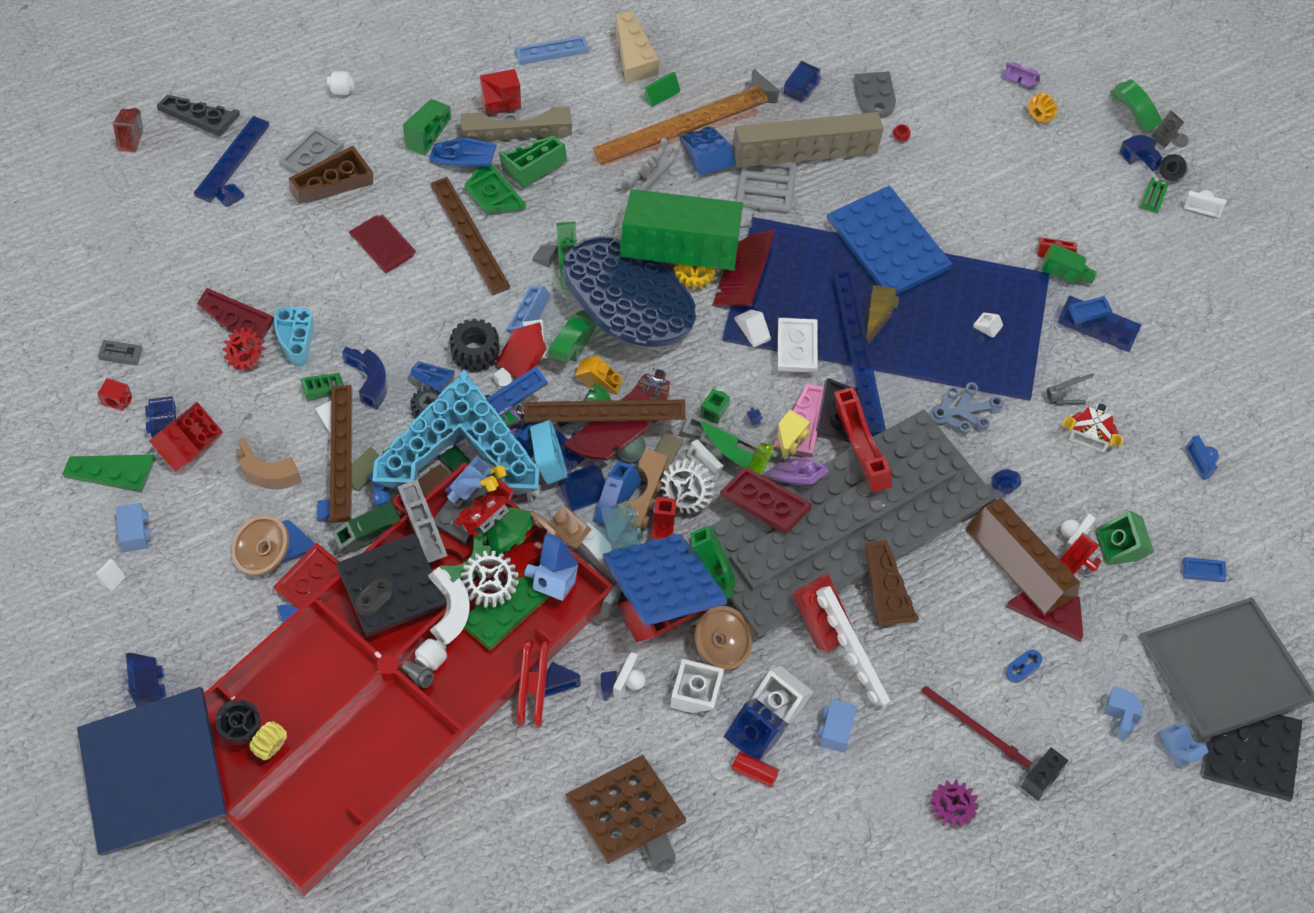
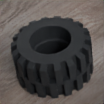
(474, 332)

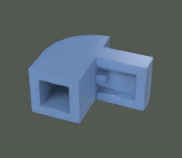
(1126, 707)
(1180, 744)

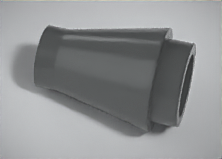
(418, 674)

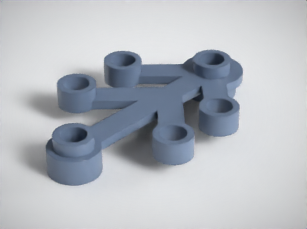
(964, 410)

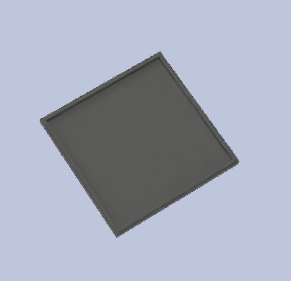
(1227, 668)

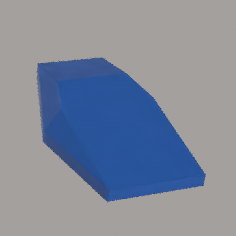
(463, 153)

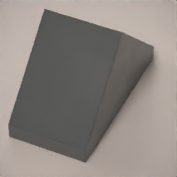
(769, 89)

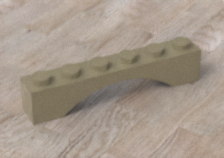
(551, 123)

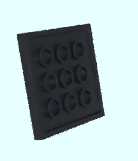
(408, 572)
(1257, 757)

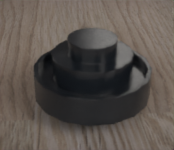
(1173, 167)

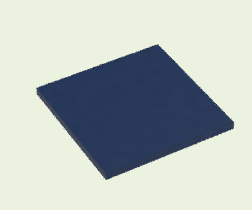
(151, 771)

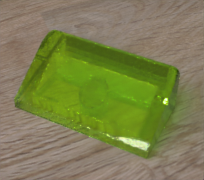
(761, 458)

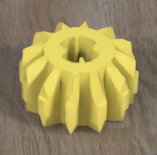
(268, 740)

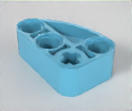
(297, 324)
(548, 452)

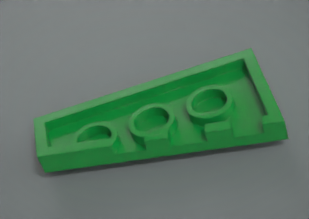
(116, 471)

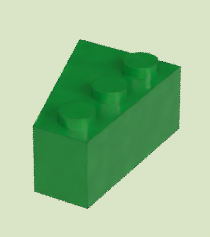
(425, 126)
(533, 161)

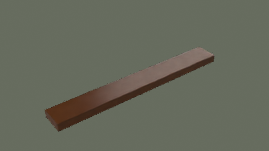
(470, 236)
(604, 410)
(341, 454)

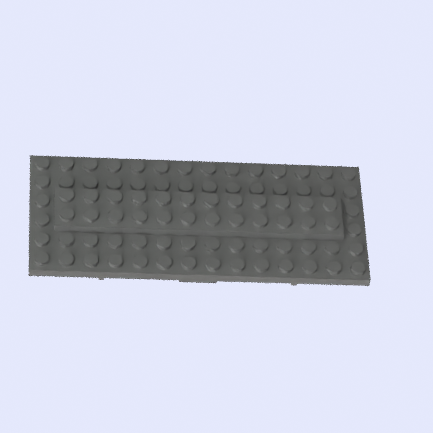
(928, 495)

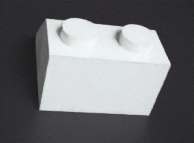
(783, 693)

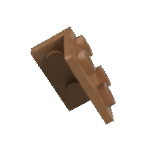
(564, 526)

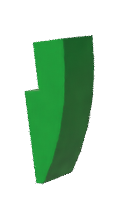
(727, 445)

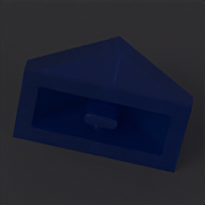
(560, 680)

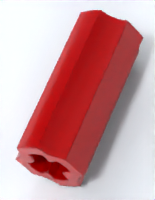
(755, 769)

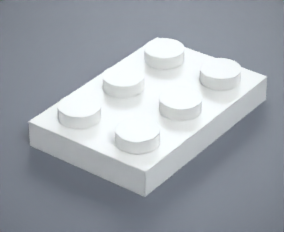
(797, 345)

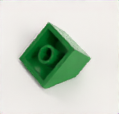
(1124, 539)

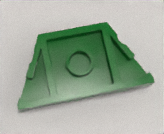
(492, 191)

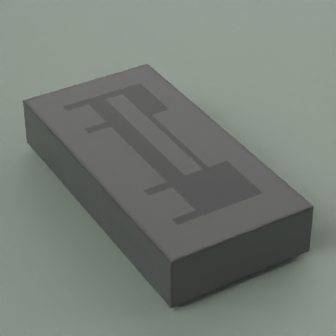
(120, 352)

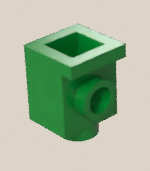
(715, 406)

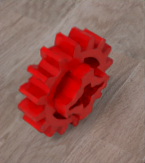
(246, 339)

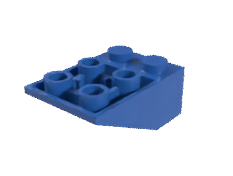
(708, 150)

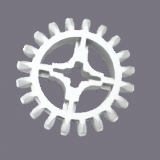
(673, 479)
(495, 585)

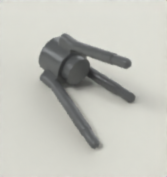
(1058, 392)

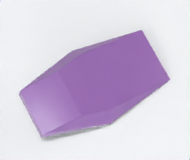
(797, 471)

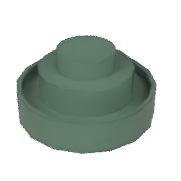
(633, 451)

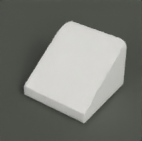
(989, 324)
(110, 575)

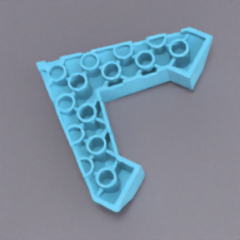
(457, 412)

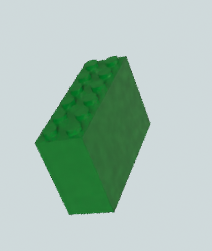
(681, 229)

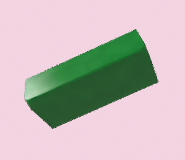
(662, 89)

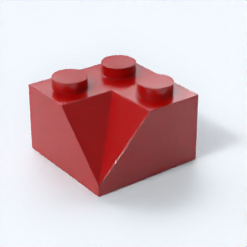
(500, 92)

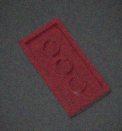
(765, 500)

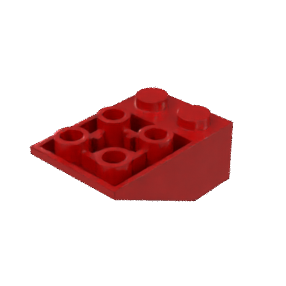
(186, 436)

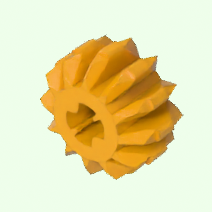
(1042, 107)

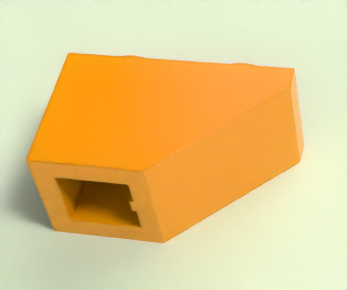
(596, 370)

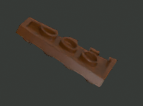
(888, 590)

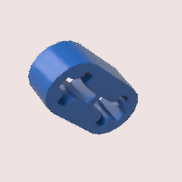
(1021, 662)

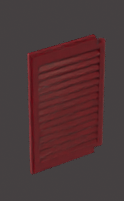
(383, 243)

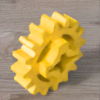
(686, 275)

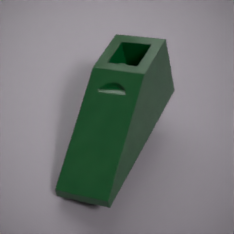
(365, 527)

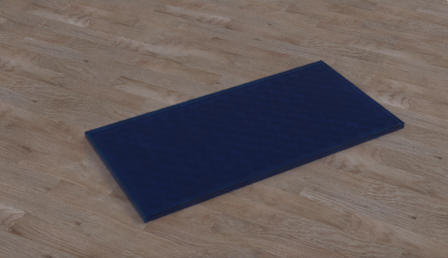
(930, 329)

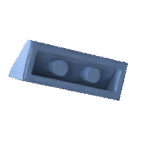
(530, 307)

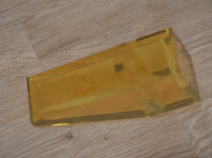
(881, 309)

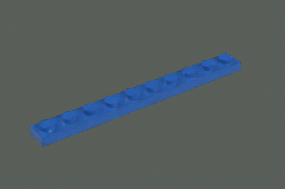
(503, 401)

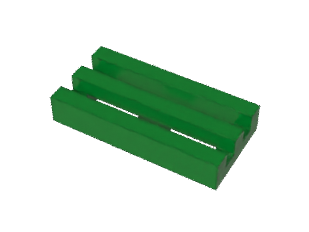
(1159, 184)

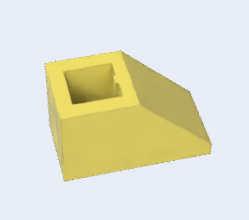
(791, 432)

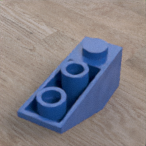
(618, 487)

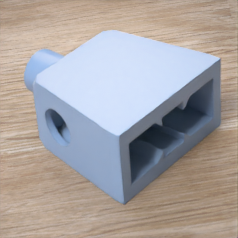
(552, 582)

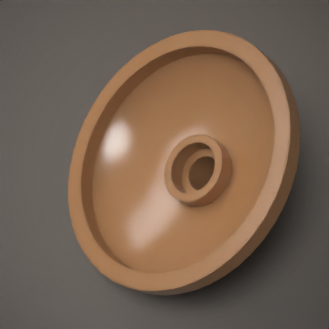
(252, 542)
(732, 634)

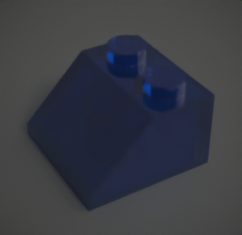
(145, 679)
(755, 729)

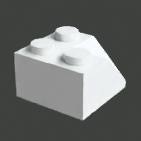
(696, 687)

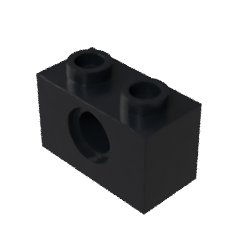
(1044, 773)

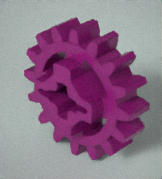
(964, 809)

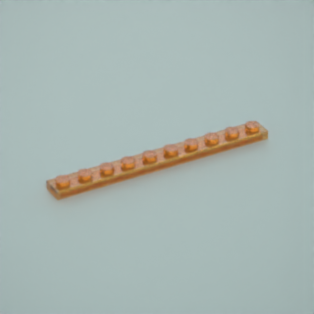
(680, 125)

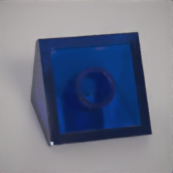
(583, 487)

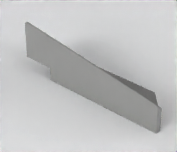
(694, 427)

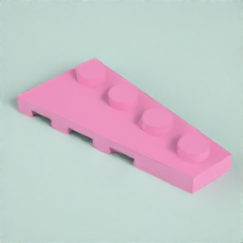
(807, 407)

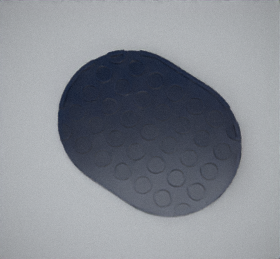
(628, 296)

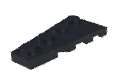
(198, 114)

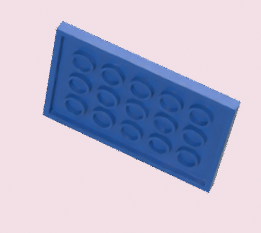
(889, 240)
(664, 579)

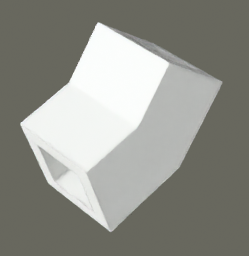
(502, 378)

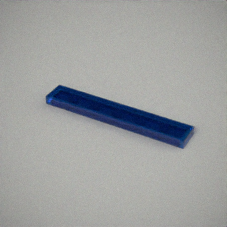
(231, 159)

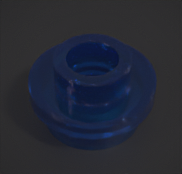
(755, 416)

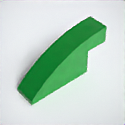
(572, 338)

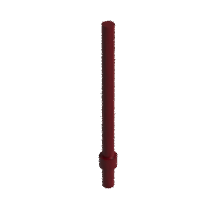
(1010, 751)

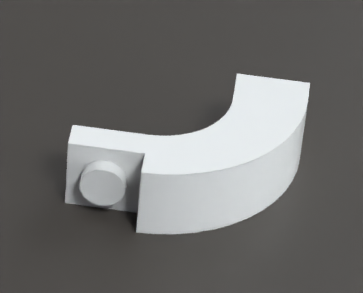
(456, 608)

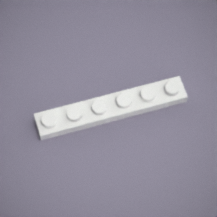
(852, 645)

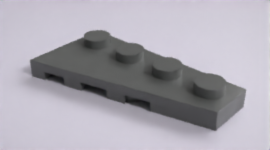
(450, 511)

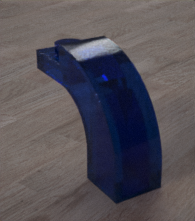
(375, 388)

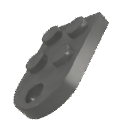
(875, 91)

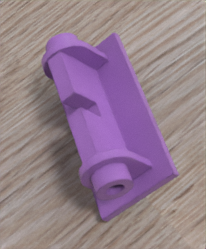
(1015, 71)

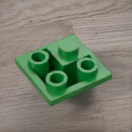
(509, 530)

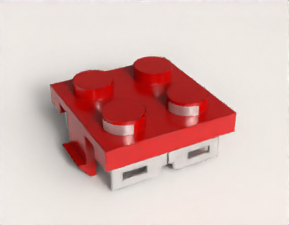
(481, 512)

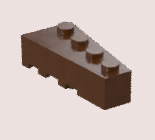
(331, 176)

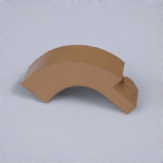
(267, 475)

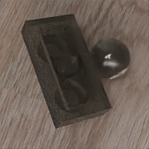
(1168, 130)

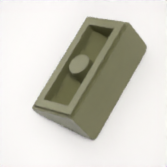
(362, 468)

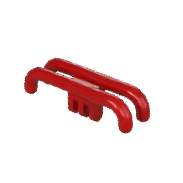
(532, 683)

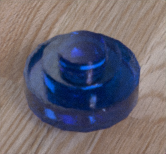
(1006, 481)

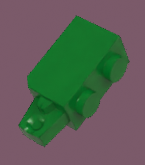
(1067, 265)

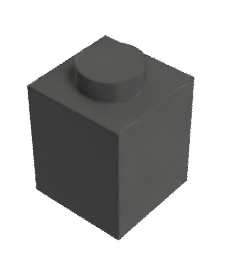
(660, 853)

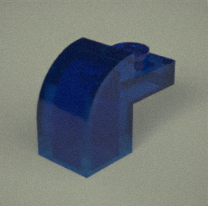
(1141, 148)

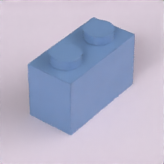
(132, 527)
(838, 725)

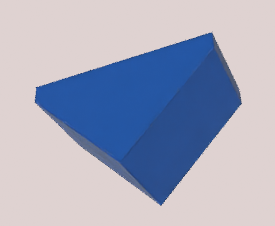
(556, 554)

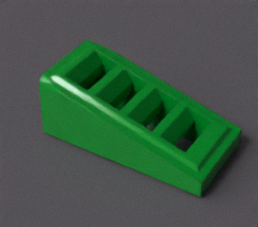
(314, 381)

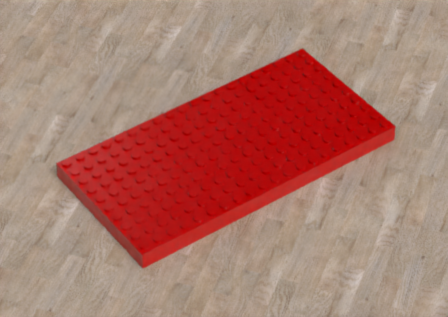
(357, 722)

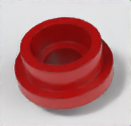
(901, 132)

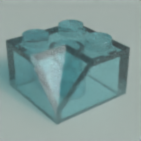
(621, 525)

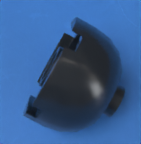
(238, 722)

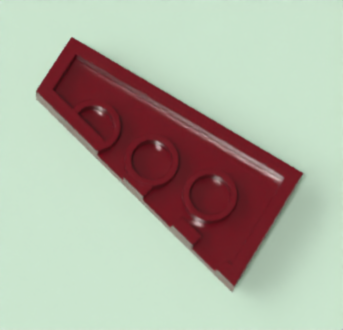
(234, 314)

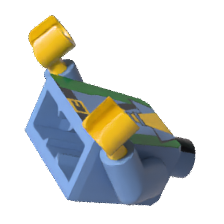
(475, 477)

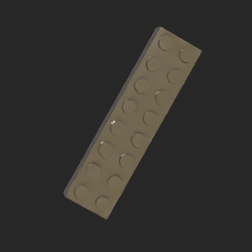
(807, 139)

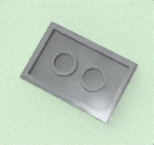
(310, 150)

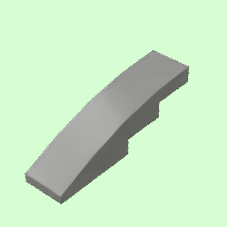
(422, 521)

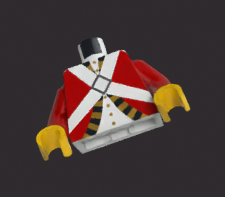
(1093, 428)

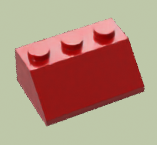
(815, 616)

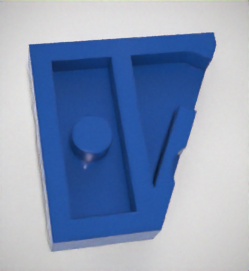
(432, 375)
(298, 542)

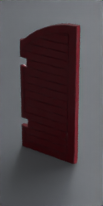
(741, 284)
(602, 437)

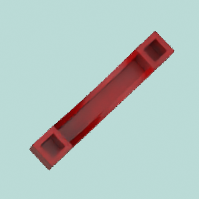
(871, 460)

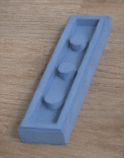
(552, 50)

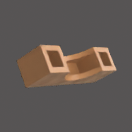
(652, 470)

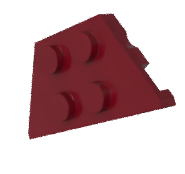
(1065, 619)

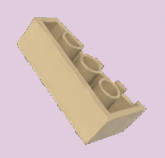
(636, 52)

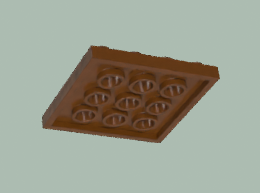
(640, 811)

